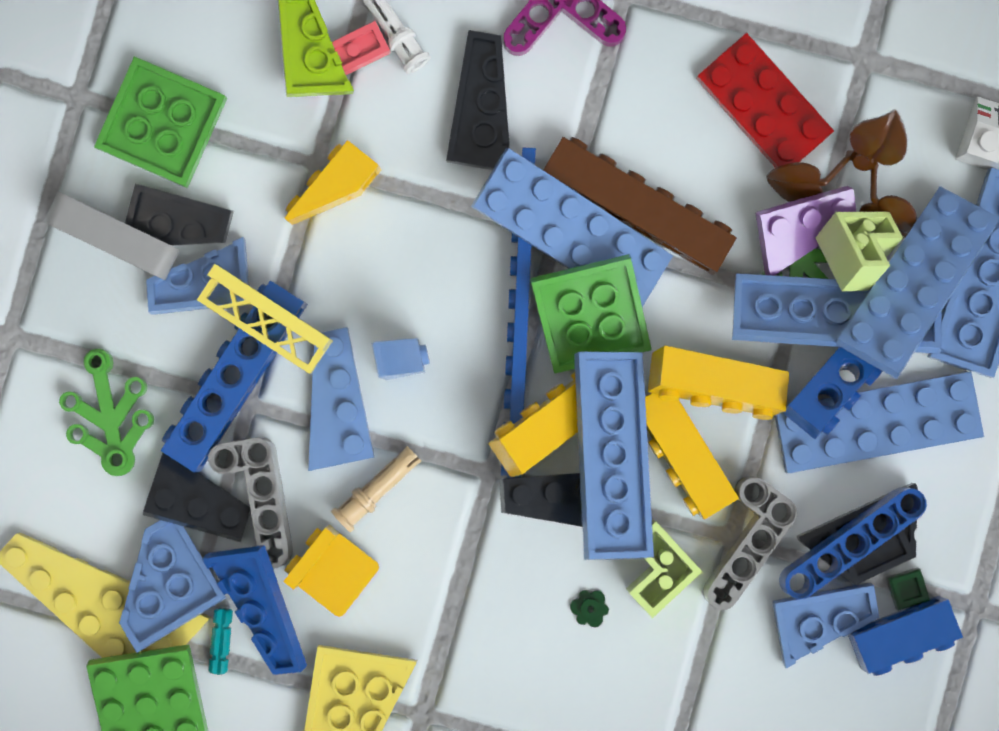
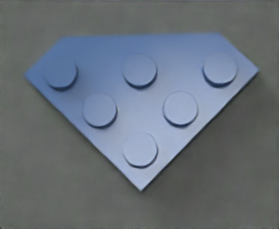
(166, 586)

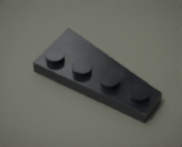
(480, 112)
(543, 497)

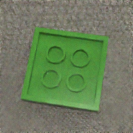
(160, 122)
(591, 311)
(148, 691)

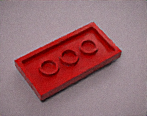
(764, 103)

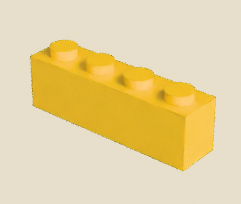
(718, 382)
(539, 431)
(687, 456)

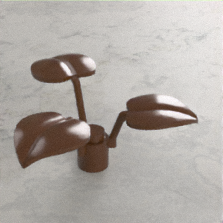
(873, 141)

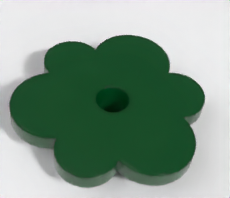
(580, 605)

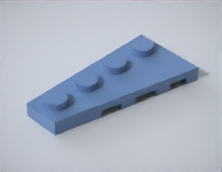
(337, 408)

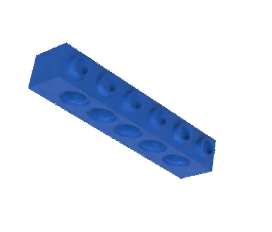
(177, 439)

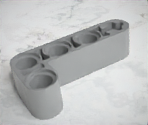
(111, 235)
(258, 502)
(743, 546)

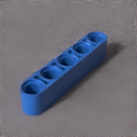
(868, 541)

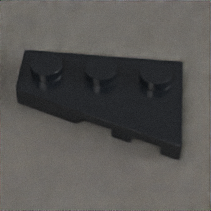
(177, 218)
(194, 502)

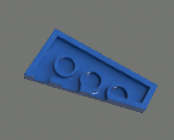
(259, 602)

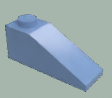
(400, 358)

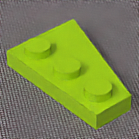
(308, 54)

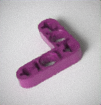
(568, 7)

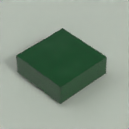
(907, 588)

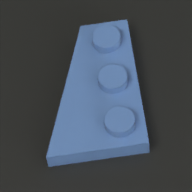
(188, 280)
(821, 618)

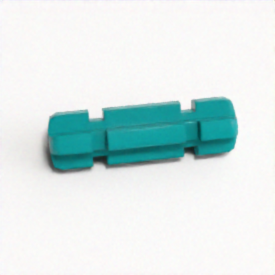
(220, 641)

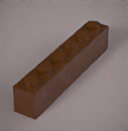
(640, 206)

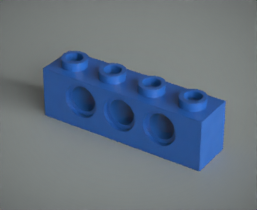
(810, 413)

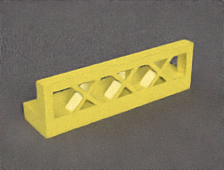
(267, 306)

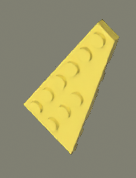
(82, 596)
(354, 689)

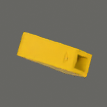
(340, 181)

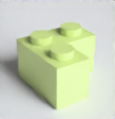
(858, 247)
(666, 577)

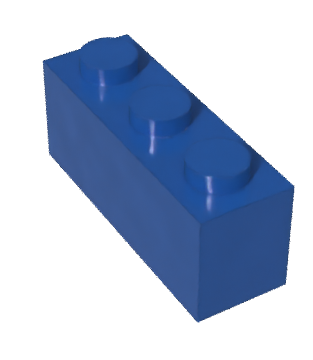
(905, 636)

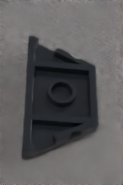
(887, 556)

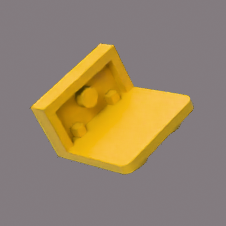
(331, 570)

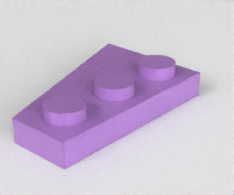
(791, 228)

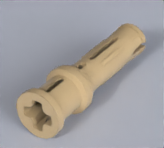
(365, 499)

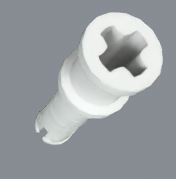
(398, 40)

